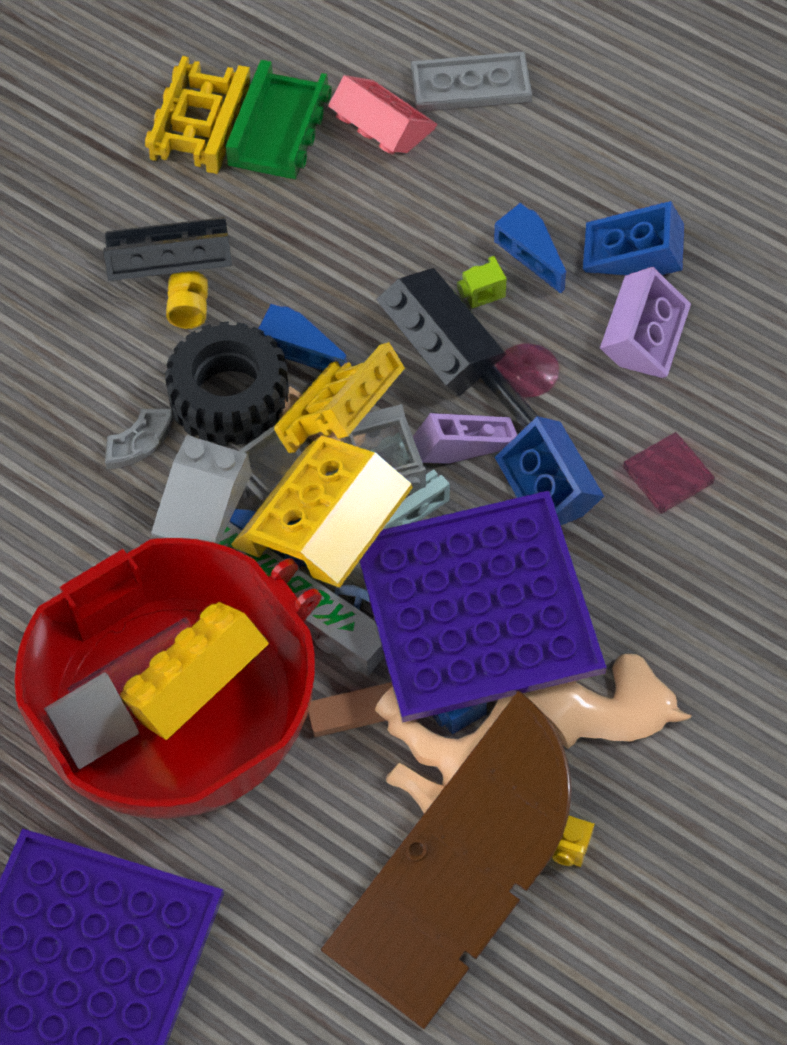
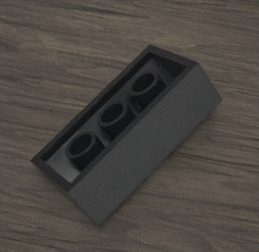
(441, 328)

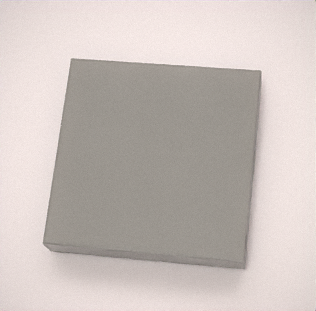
(91, 720)

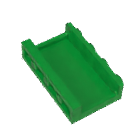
(277, 123)

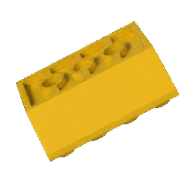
(337, 511)

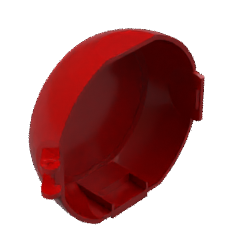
(234, 735)

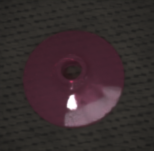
(532, 379)

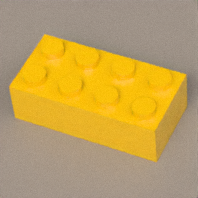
(192, 669)

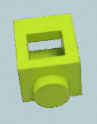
(483, 284)

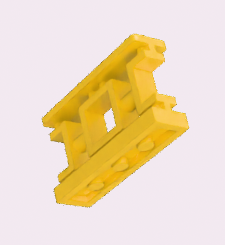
(218, 124)
(339, 398)

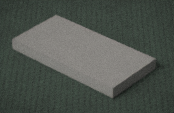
(471, 81)

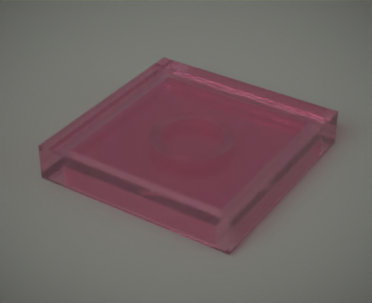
(668, 472)

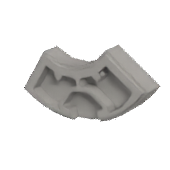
(140, 439)

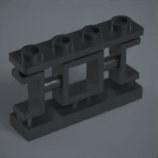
(167, 249)

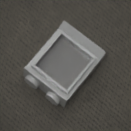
(390, 438)
(268, 464)

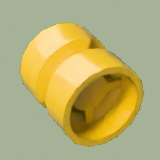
(187, 299)

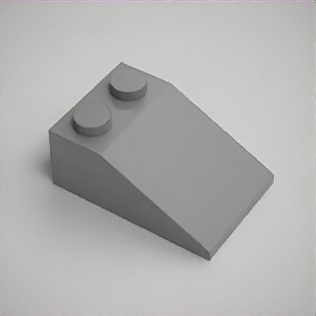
(201, 491)

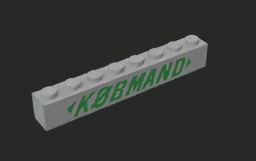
(334, 622)

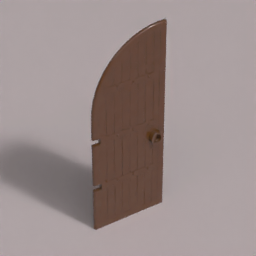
(457, 866)

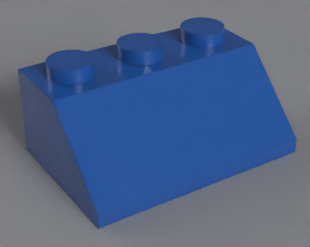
(547, 460)

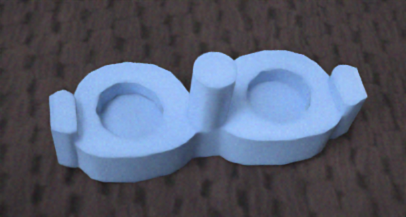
(352, 590)

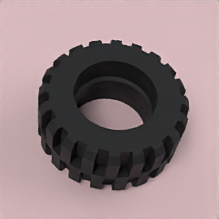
(218, 351)

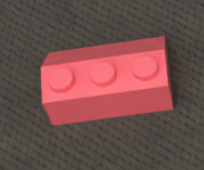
(380, 114)

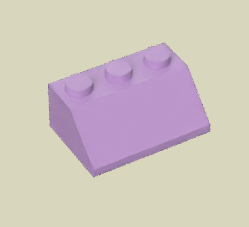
(645, 324)

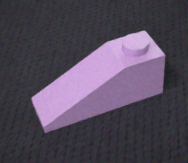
(461, 437)

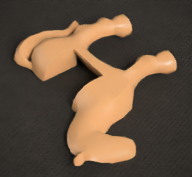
(636, 711)

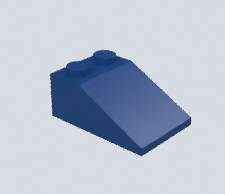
(635, 241)

